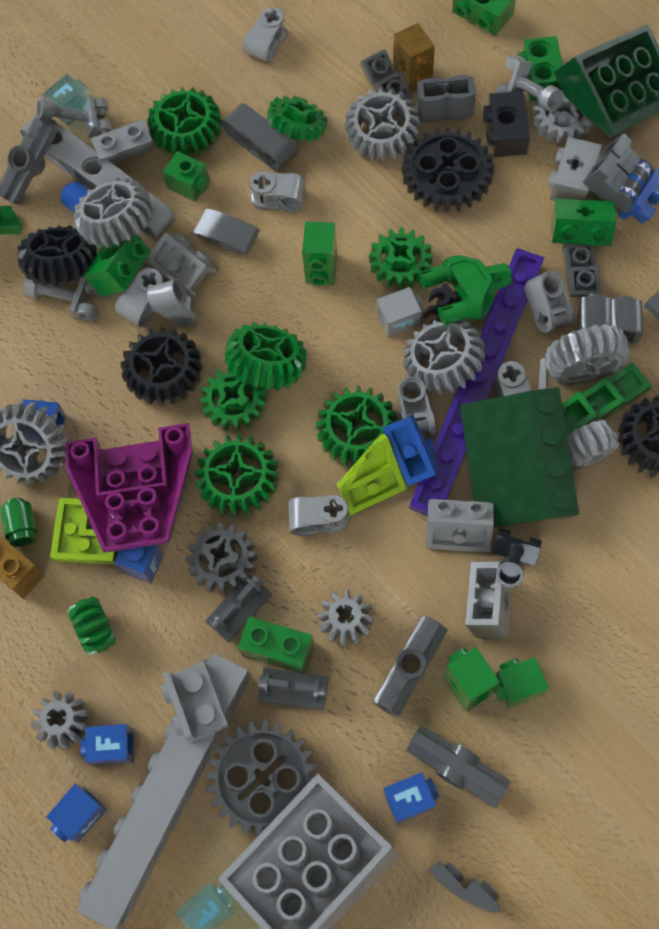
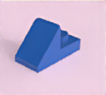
(411, 450)

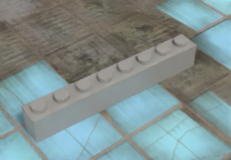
(156, 809)

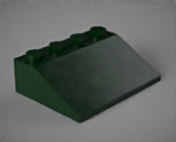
(615, 81)
(520, 457)

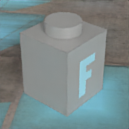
(399, 311)

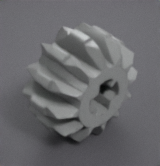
(591, 443)
(342, 605)
(48, 725)

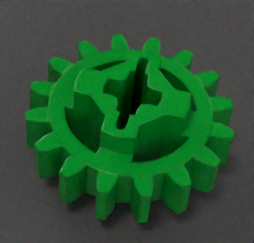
(297, 118)
(400, 257)
(235, 410)

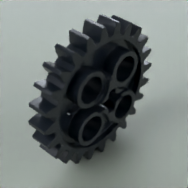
(447, 169)

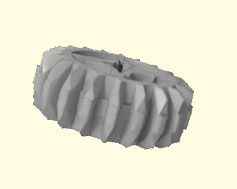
(384, 134)
(113, 212)
(587, 354)
(447, 364)
(32, 433)

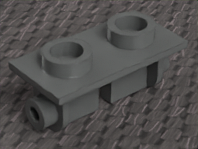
(237, 606)
(292, 688)

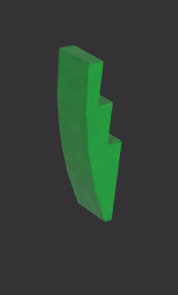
(604, 398)

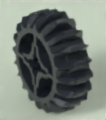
(55, 255)
(166, 375)
(642, 448)

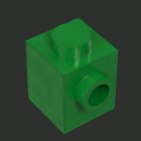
(186, 176)
(520, 682)

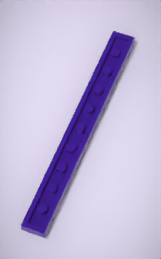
(496, 337)

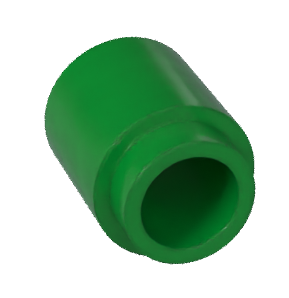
(18, 522)

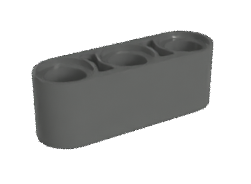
(258, 137)

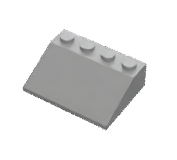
(309, 863)

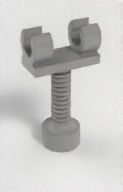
(549, 97)
(91, 111)
(78, 307)

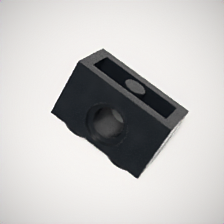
(507, 124)

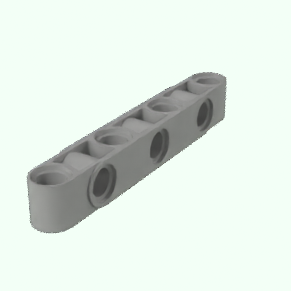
(84, 166)

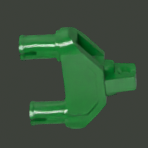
(471, 281)

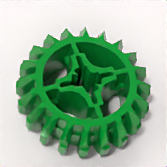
(181, 115)
(265, 356)
(336, 416)
(212, 471)

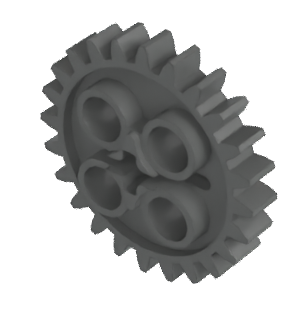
(240, 754)

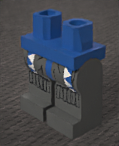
(625, 180)

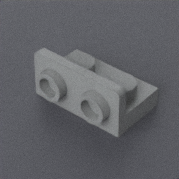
(123, 142)
(179, 261)
(459, 525)
(194, 701)

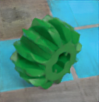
(91, 625)

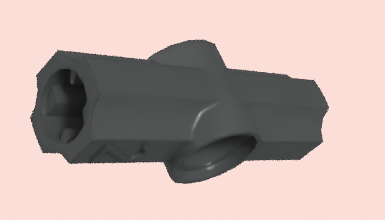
(31, 150)
(400, 684)
(458, 766)

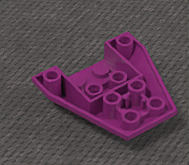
(131, 489)

